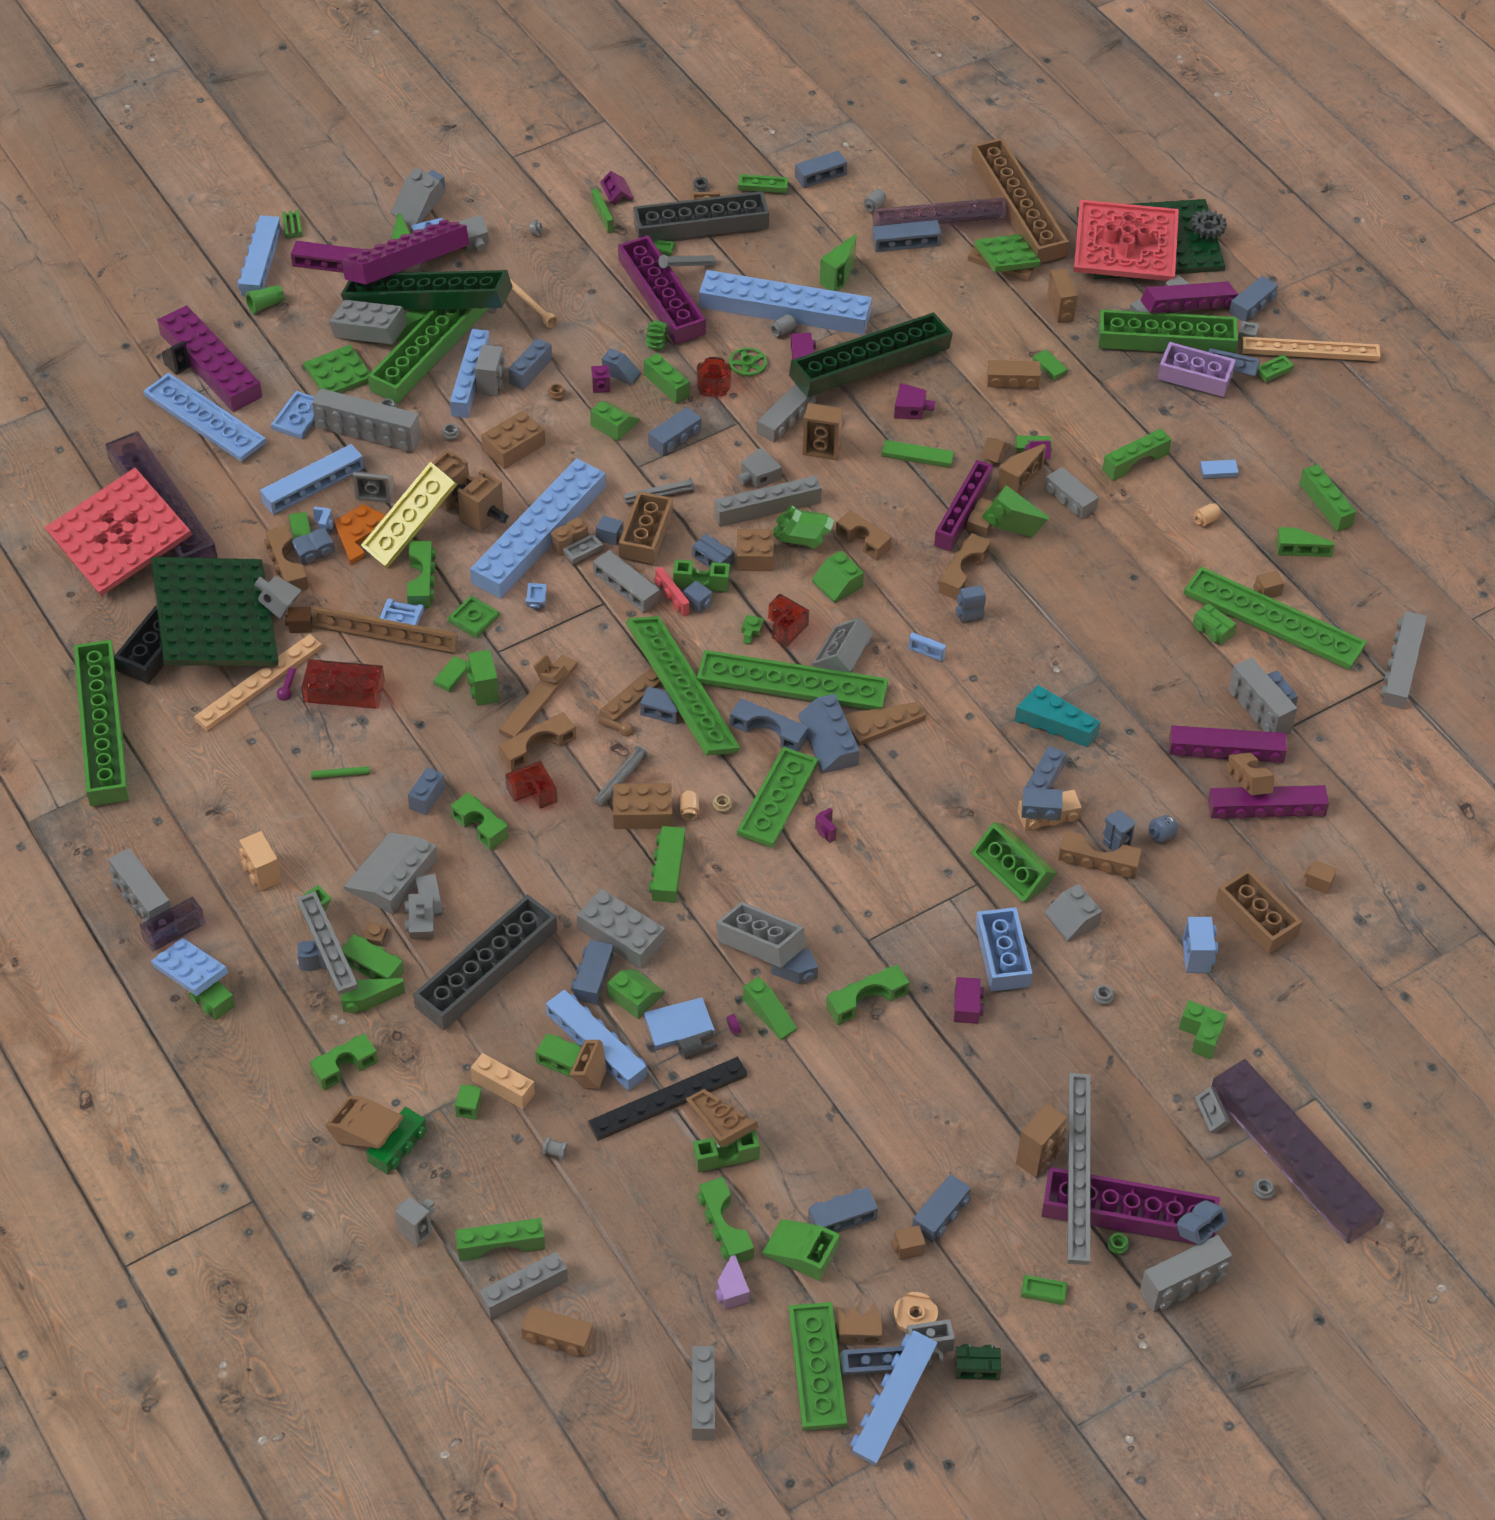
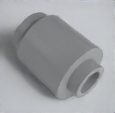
(875, 200)
(783, 325)

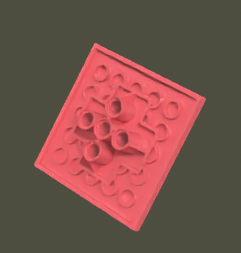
(1126, 240)
(118, 531)

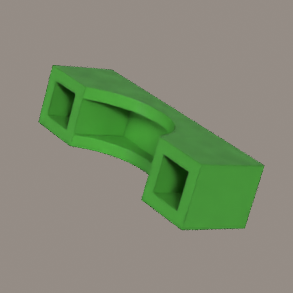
(1121, 460)
(421, 557)
(888, 983)
(715, 1199)
(476, 1241)

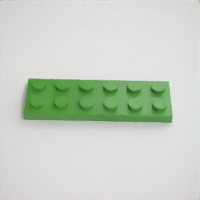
(777, 797)
(817, 1366)

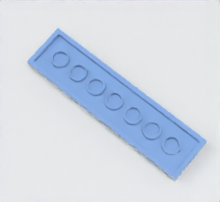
(205, 417)

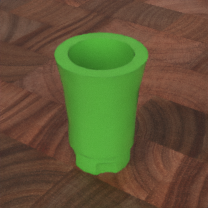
(263, 298)

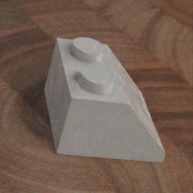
(373, 487)
(1074, 913)

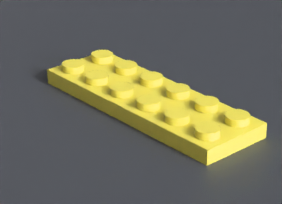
(409, 514)

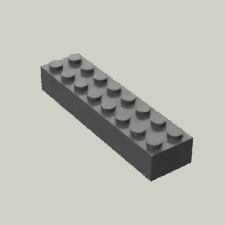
(702, 217)
(485, 962)

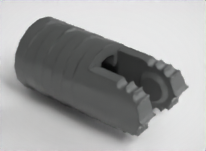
(693, 1045)

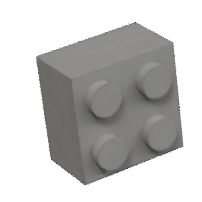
(490, 370)

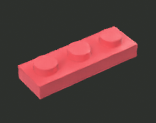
(671, 591)

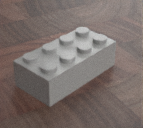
(368, 322)
(1262, 697)
(137, 886)
(618, 924)
(761, 934)
(1185, 1273)

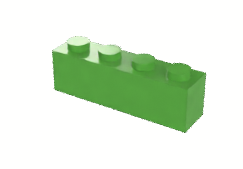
(1327, 497)
(668, 864)

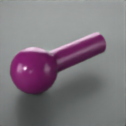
(284, 693)

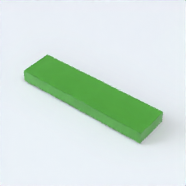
(917, 453)

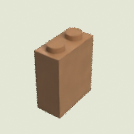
(1062, 295)

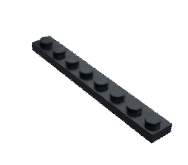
(666, 1098)

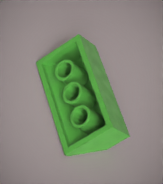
(1013, 862)

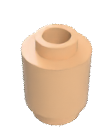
(1207, 514)
(689, 805)

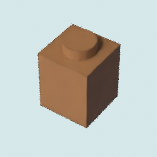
(1269, 584)
(1320, 876)
(908, 1242)

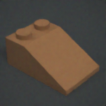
(1021, 469)

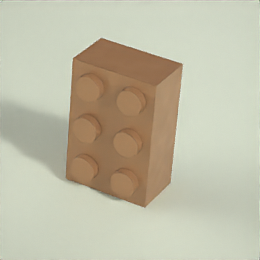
(822, 431)
(513, 439)
(642, 805)
(1041, 1141)

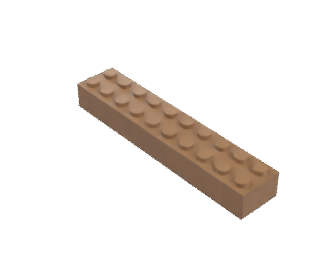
(1023, 204)

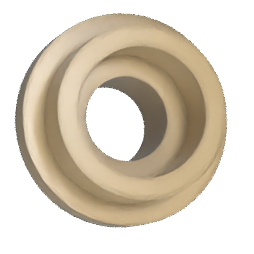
(722, 799)

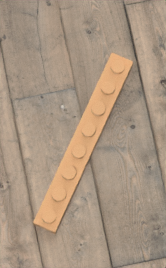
(1311, 349)
(257, 683)

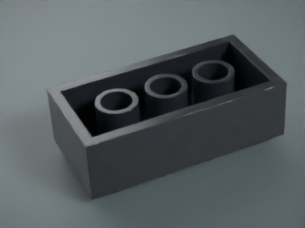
(142, 652)

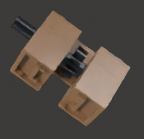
(478, 498)

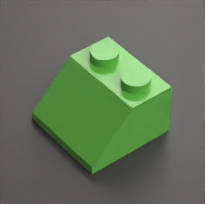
(612, 420)
(838, 577)
(633, 992)

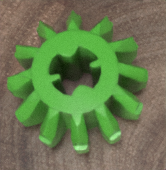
(656, 335)

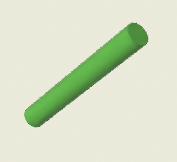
(340, 772)

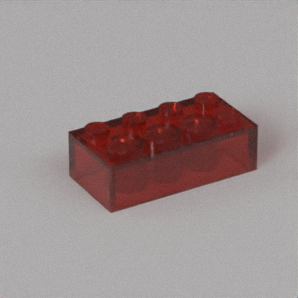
(343, 684)

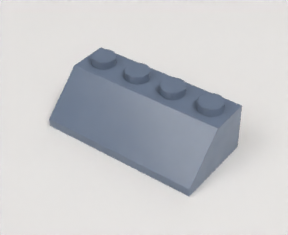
(829, 734)

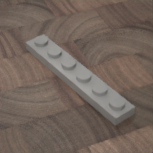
(327, 943)

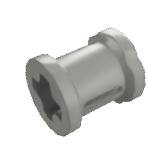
(555, 1148)

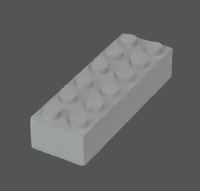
(366, 420)

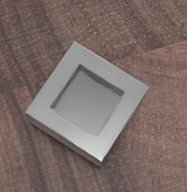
(1248, 329)

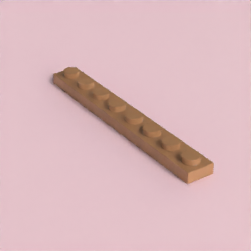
(385, 629)

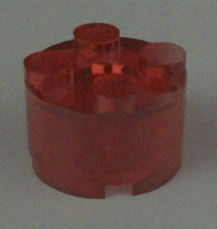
(713, 377)

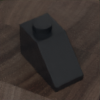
(176, 358)

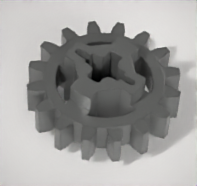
(1208, 224)

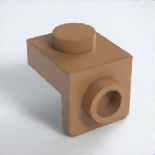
(549, 671)

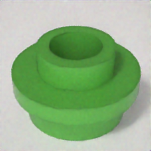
(1118, 1238)

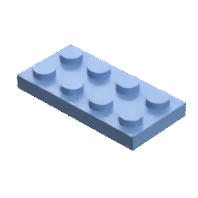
(189, 966)

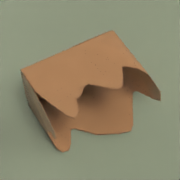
(858, 1328)

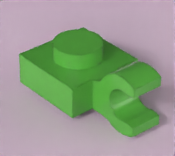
(751, 626)

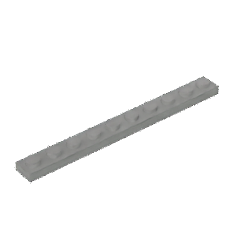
(1078, 1169)

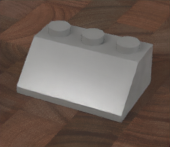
(843, 646)

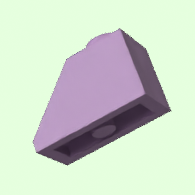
(732, 1286)

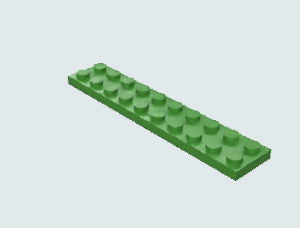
(1275, 618)
(791, 680)
(682, 686)

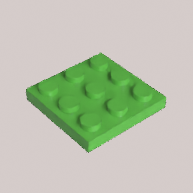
(1007, 253)
(338, 370)

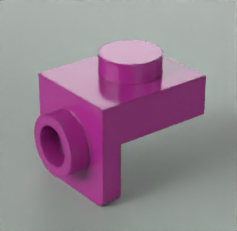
(824, 825)

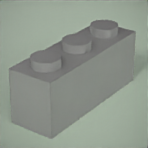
(1071, 493)

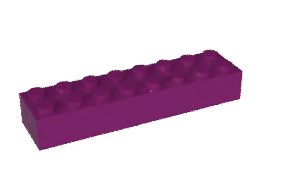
(405, 251)
(661, 290)
(211, 358)
(1125, 1205)

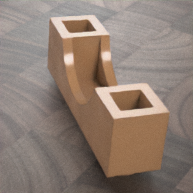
(280, 546)
(972, 552)
(556, 730)
(1121, 861)

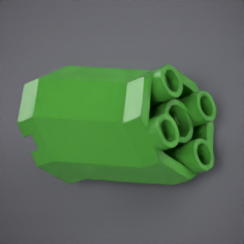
(802, 527)

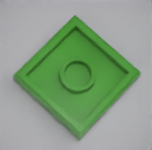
(473, 616)

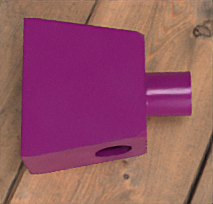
(911, 402)

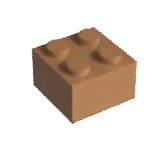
(754, 549)

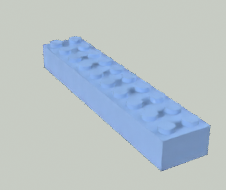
(776, 299)
(531, 533)

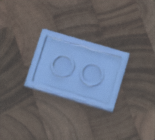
(296, 416)
(677, 1022)

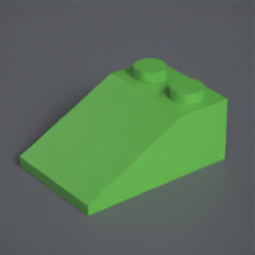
(1014, 513)

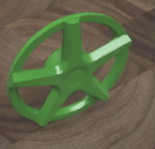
(748, 361)

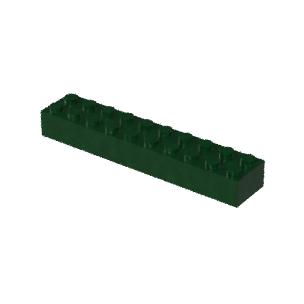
(435, 290)
(870, 354)

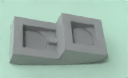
(428, 884)

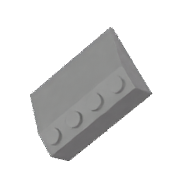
(391, 870)

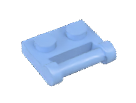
(406, 614)

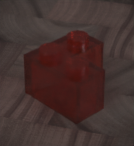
(788, 619)
(532, 781)

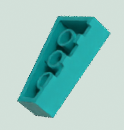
(1057, 716)

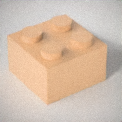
(259, 861)

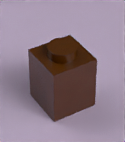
(299, 619)

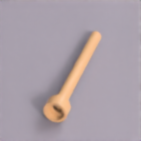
(549, 319)

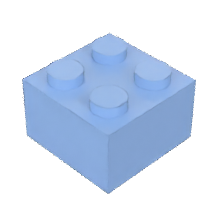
(1199, 944)

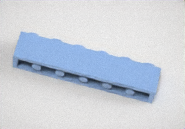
(260, 254)
(465, 385)
(312, 479)
(582, 1026)
(894, 1397)

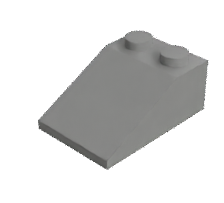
(417, 196)

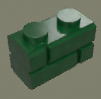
(978, 1362)

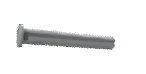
(668, 261)
(663, 490)
(621, 774)

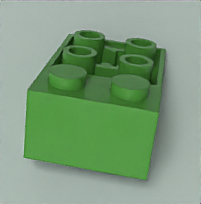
(837, 265)
(803, 1247)

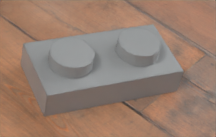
(583, 548)
(1212, 1110)

